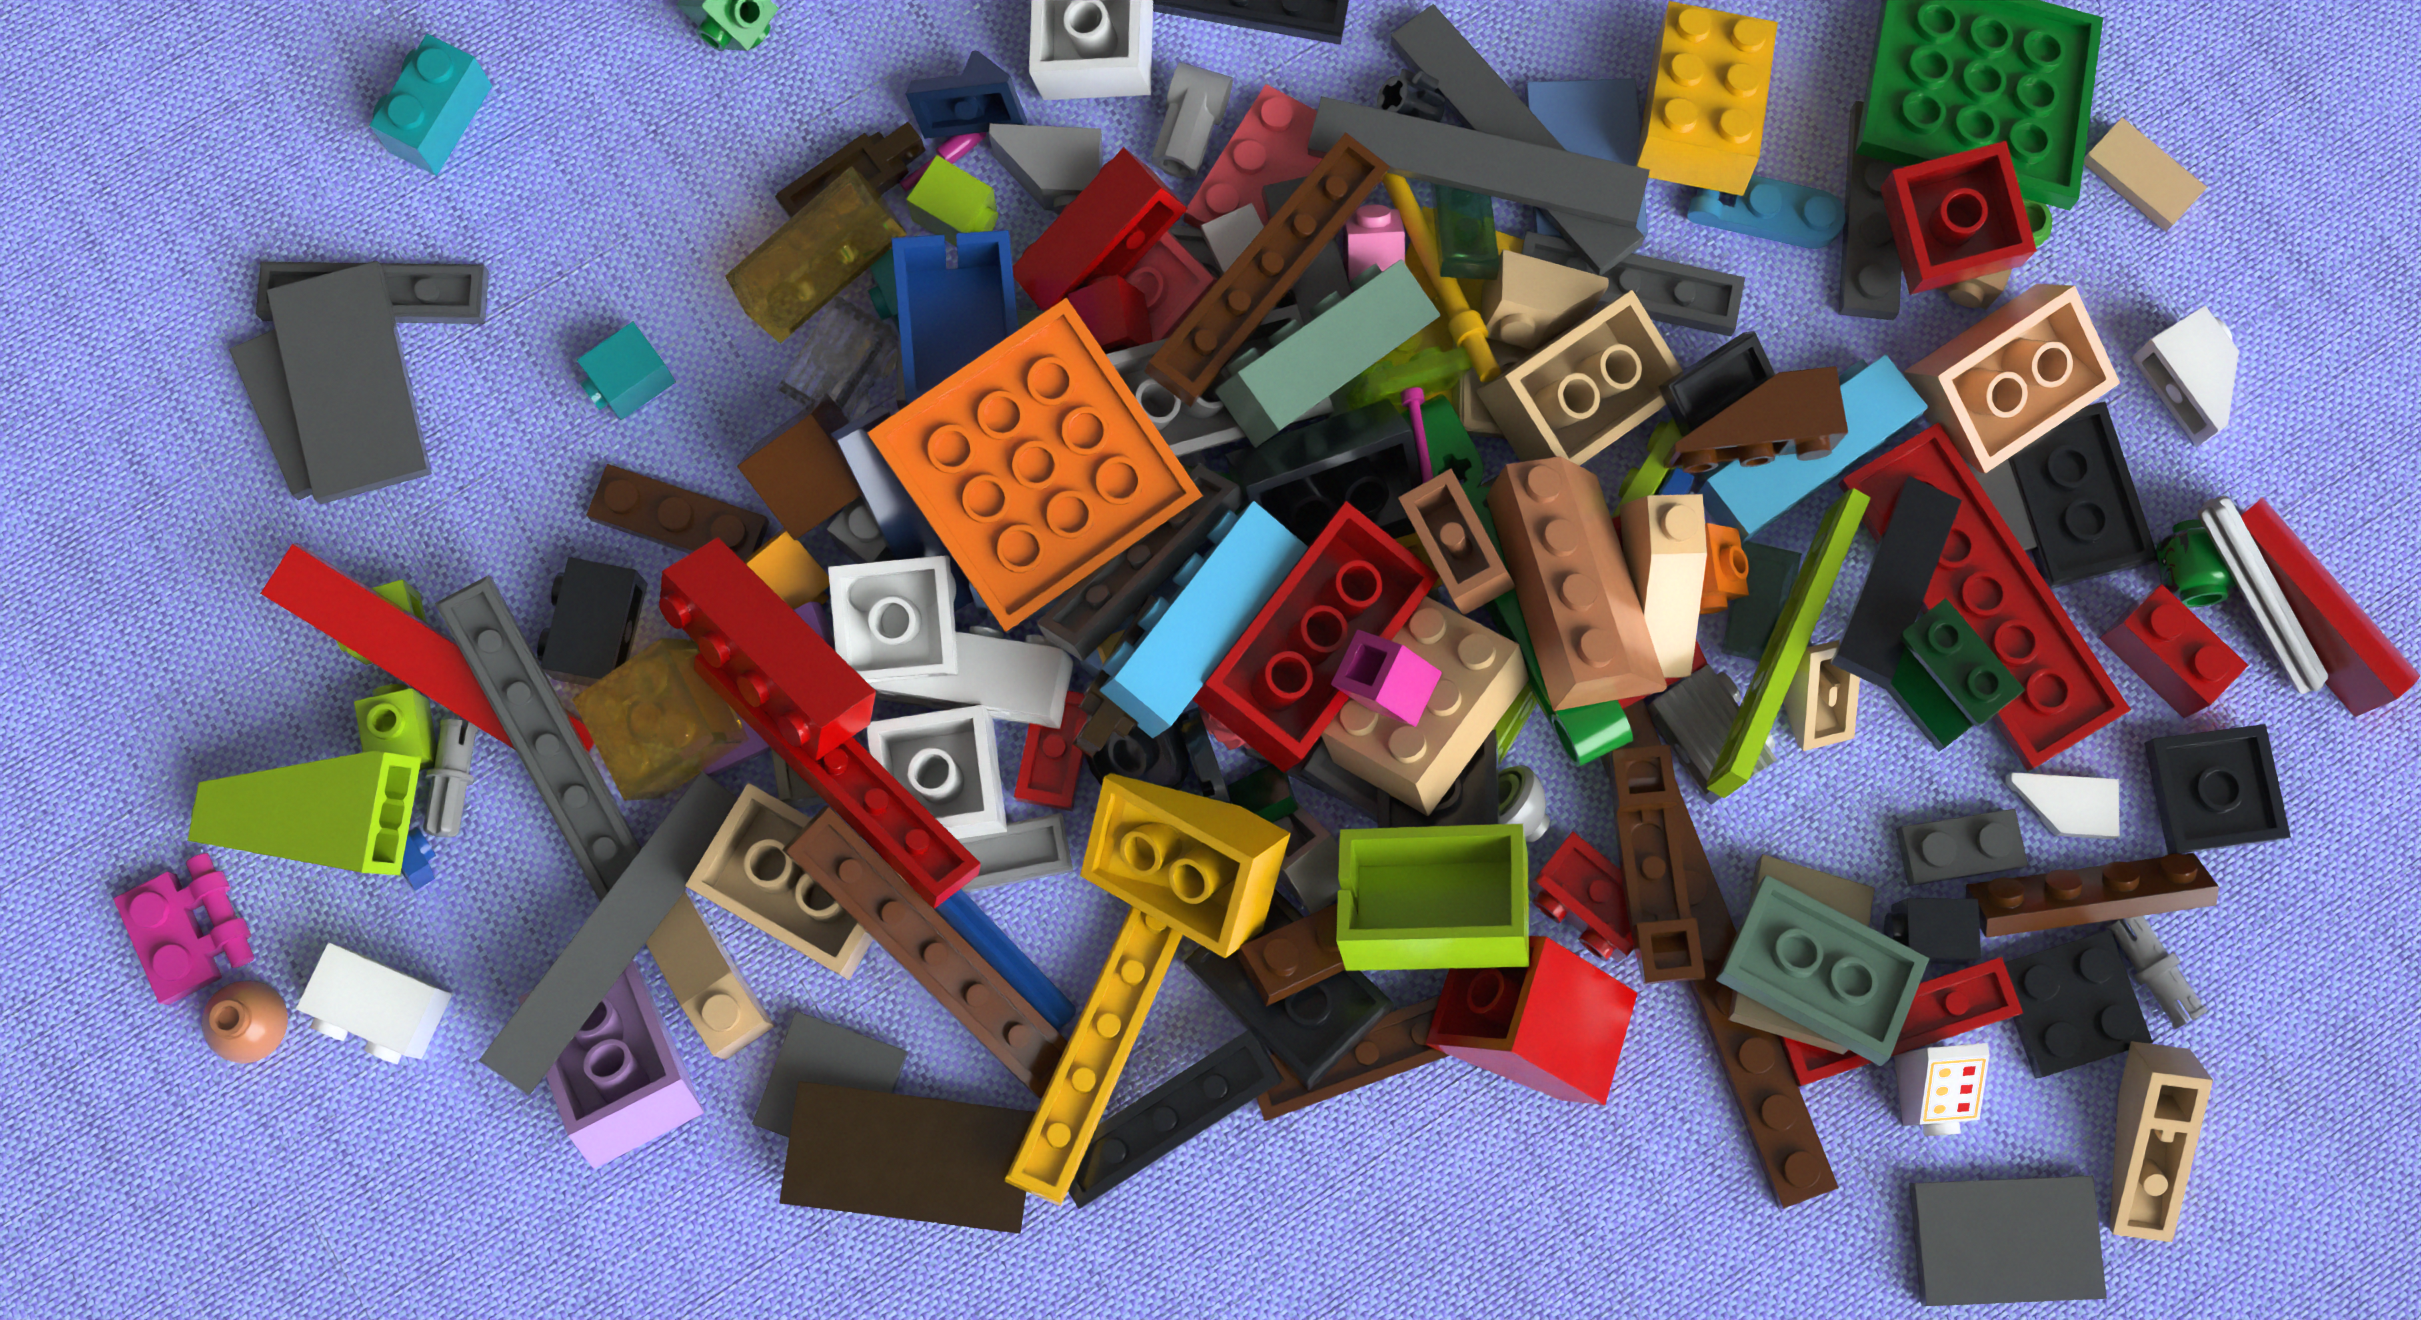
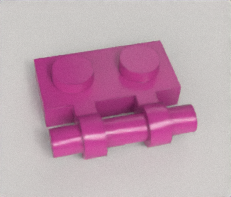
(169, 936)

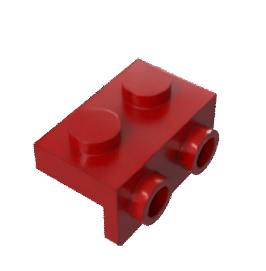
(1588, 894)

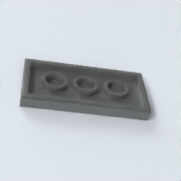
(348, 382)

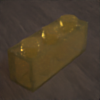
(815, 255)

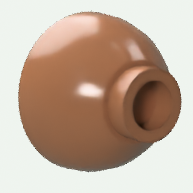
(244, 1021)

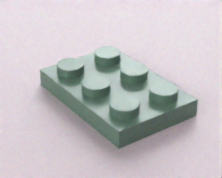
(1823, 970)

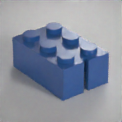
(955, 312)

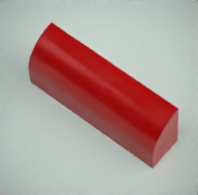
(2358, 657)

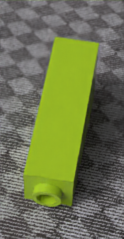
(319, 812)

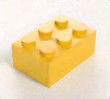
(1706, 98)

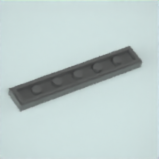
(1489, 106)
(1486, 162)
(541, 732)
(609, 938)

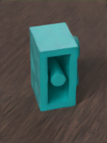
(430, 104)

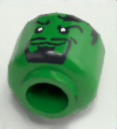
(2192, 566)

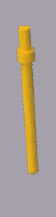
(1465, 324)

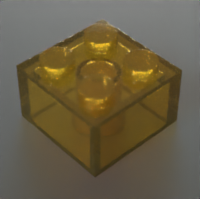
(658, 720)

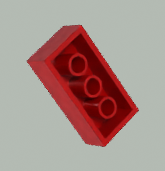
(1281, 669)

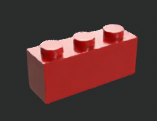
(1099, 231)

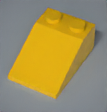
(1185, 860)

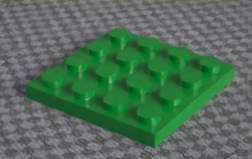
(1981, 76)

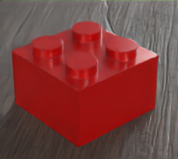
(1958, 217)

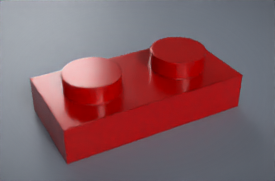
(1051, 762)

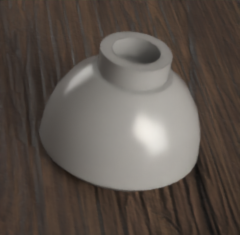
(1523, 801)

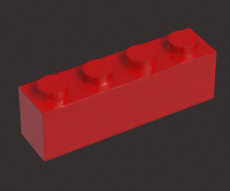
(766, 649)

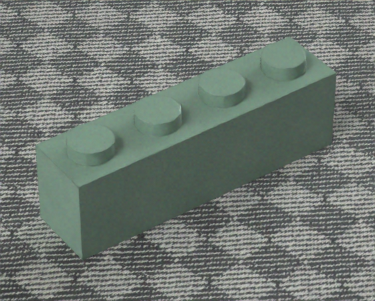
(1327, 352)

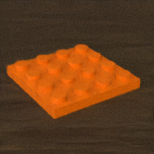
(1035, 464)

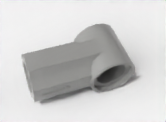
(1194, 106)

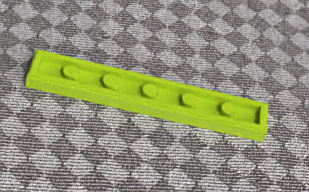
(1787, 644)

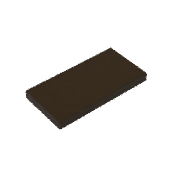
(904, 1157)

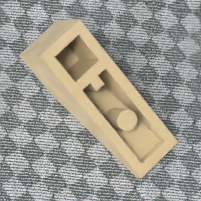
(1667, 567)
(707, 981)
(2156, 1138)

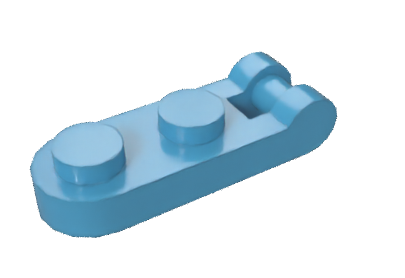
(1773, 212)

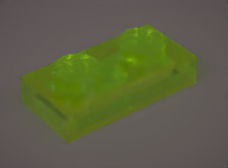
(1428, 370)

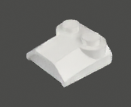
(895, 618)

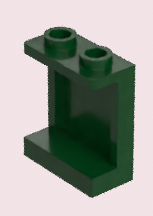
(1949, 677)

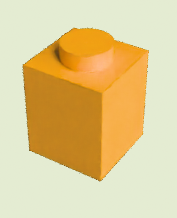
(789, 570)

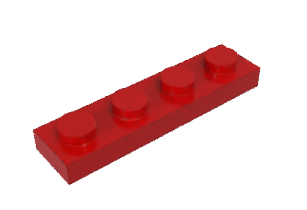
(1938, 1011)

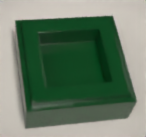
(1265, 793)

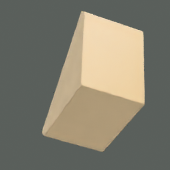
(1822, 699)

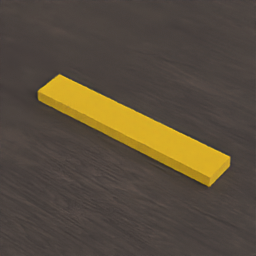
(1094, 1057)

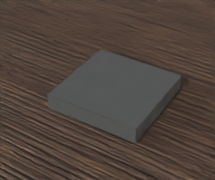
(828, 1056)

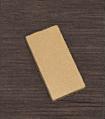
(2144, 174)

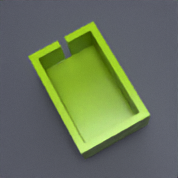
(1433, 897)

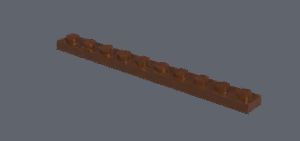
(1749, 1056)

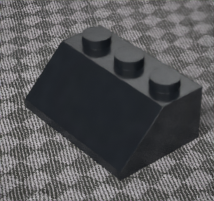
(1315, 469)

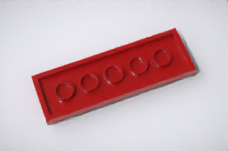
(2001, 599)

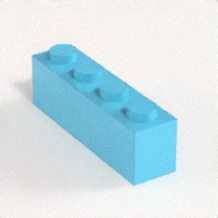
(1876, 408)
(1202, 619)

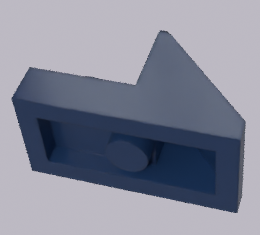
(965, 101)

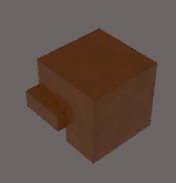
(801, 469)

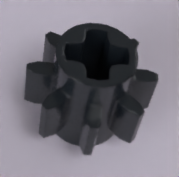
(1412, 96)

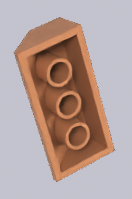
(1573, 584)

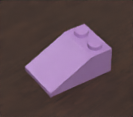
(621, 1075)

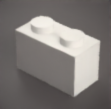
(374, 1003)

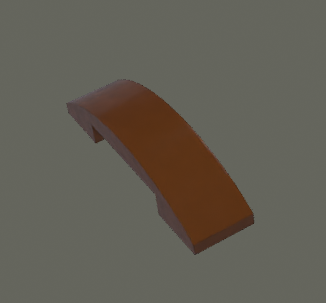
(1652, 865)

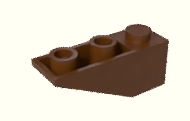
(1783, 416)

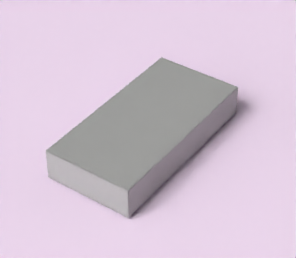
(1023, 853)

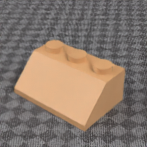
(2014, 375)

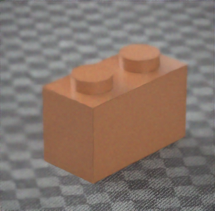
(1456, 542)

